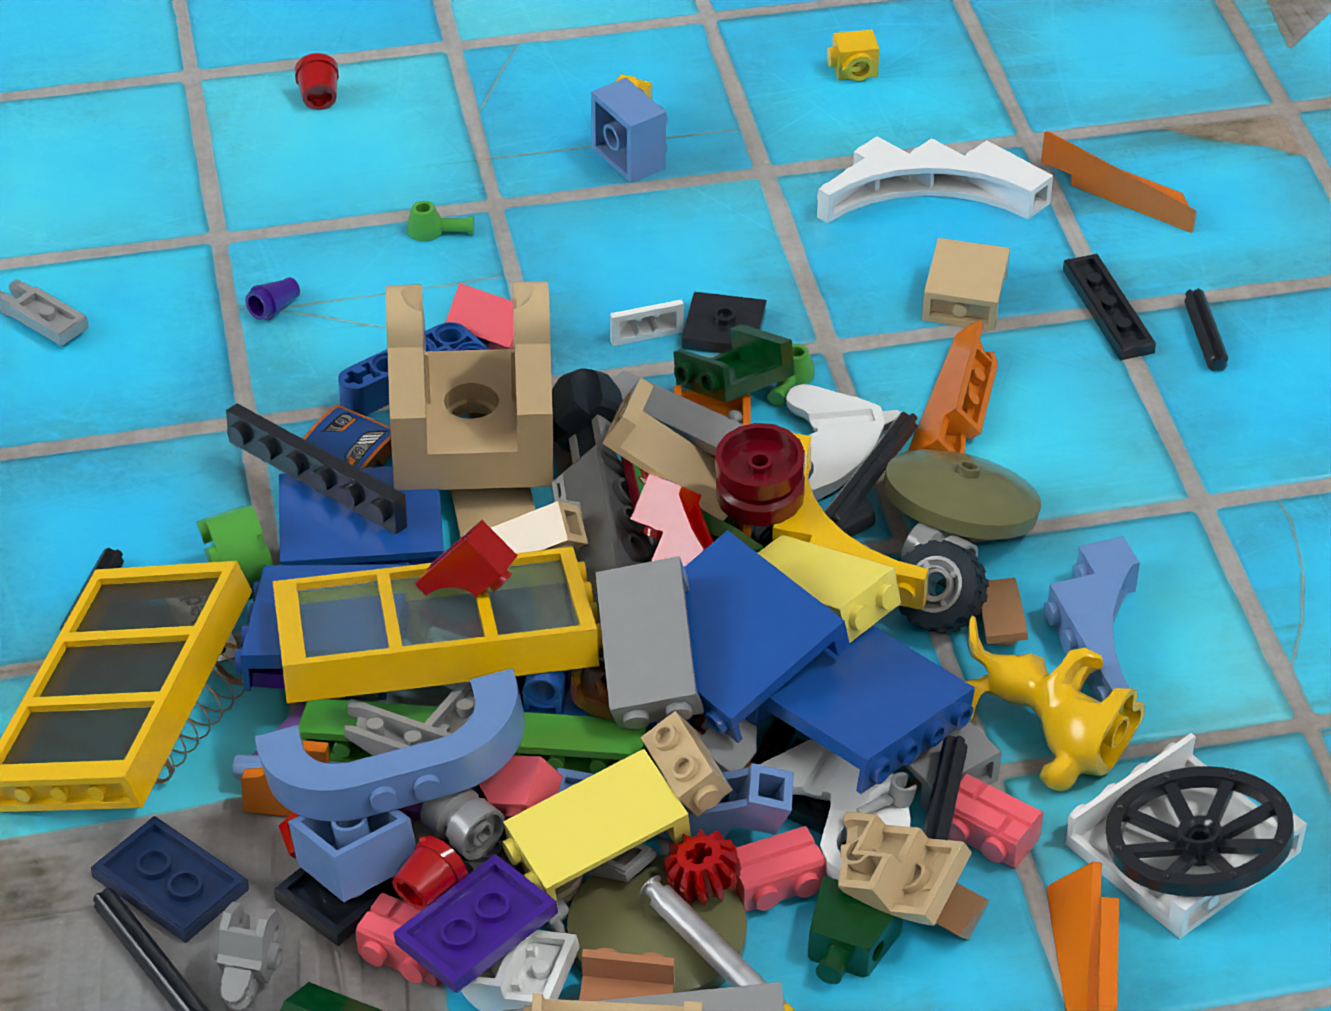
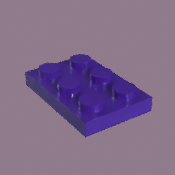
(475, 923)

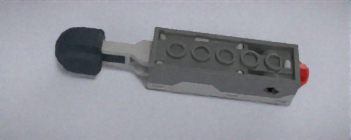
(596, 482)

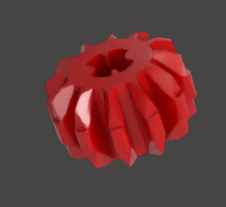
(702, 867)

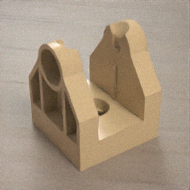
(433, 387)

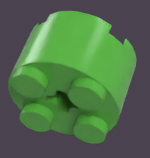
(236, 537)

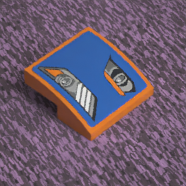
(351, 437)

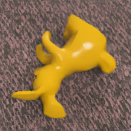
(1077, 728)

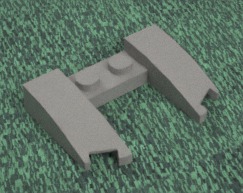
(386, 731)

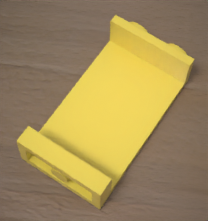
(846, 584)
(594, 822)

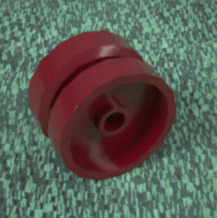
(760, 474)

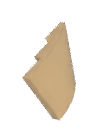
(899, 868)

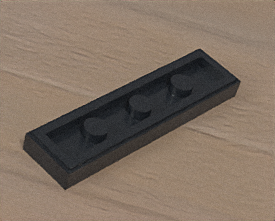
(1109, 307)

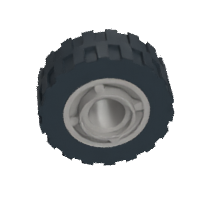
(964, 588)

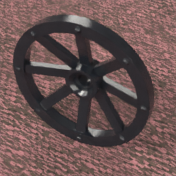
(1200, 838)

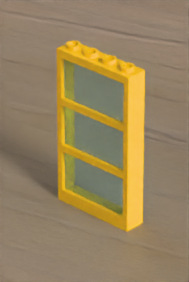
(386, 635)

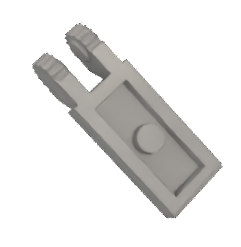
(42, 312)

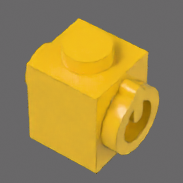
(854, 55)

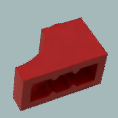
(471, 564)

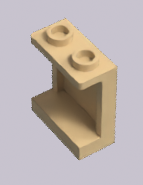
(965, 283)

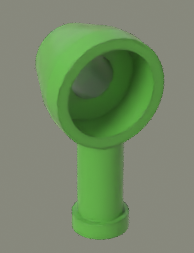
(426, 223)
(804, 374)

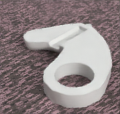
(842, 435)
(831, 778)

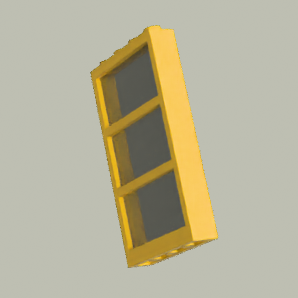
(118, 686)

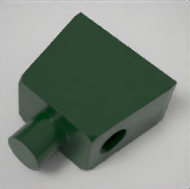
(848, 934)

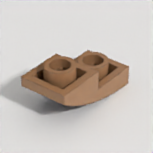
(1003, 613)

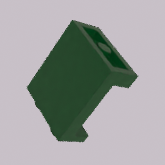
(752, 364)

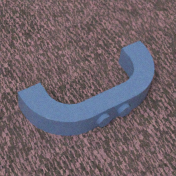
(401, 775)

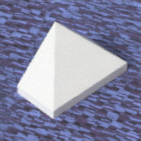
(646, 322)

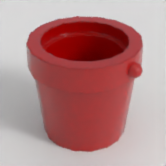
(317, 80)
(428, 872)

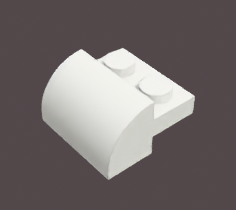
(533, 966)

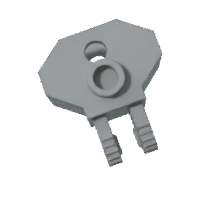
(247, 954)

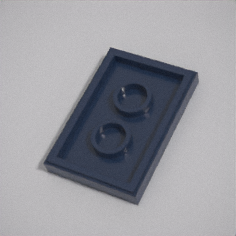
(170, 878)

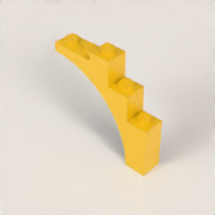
(815, 527)

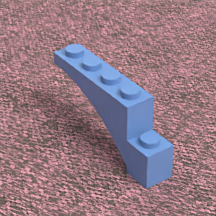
(1088, 604)
(758, 801)

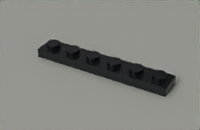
(317, 468)

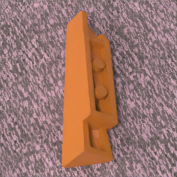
(1117, 185)
(959, 395)
(1085, 939)

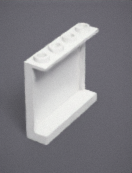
(1177, 913)

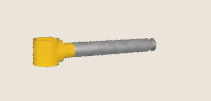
(701, 936)

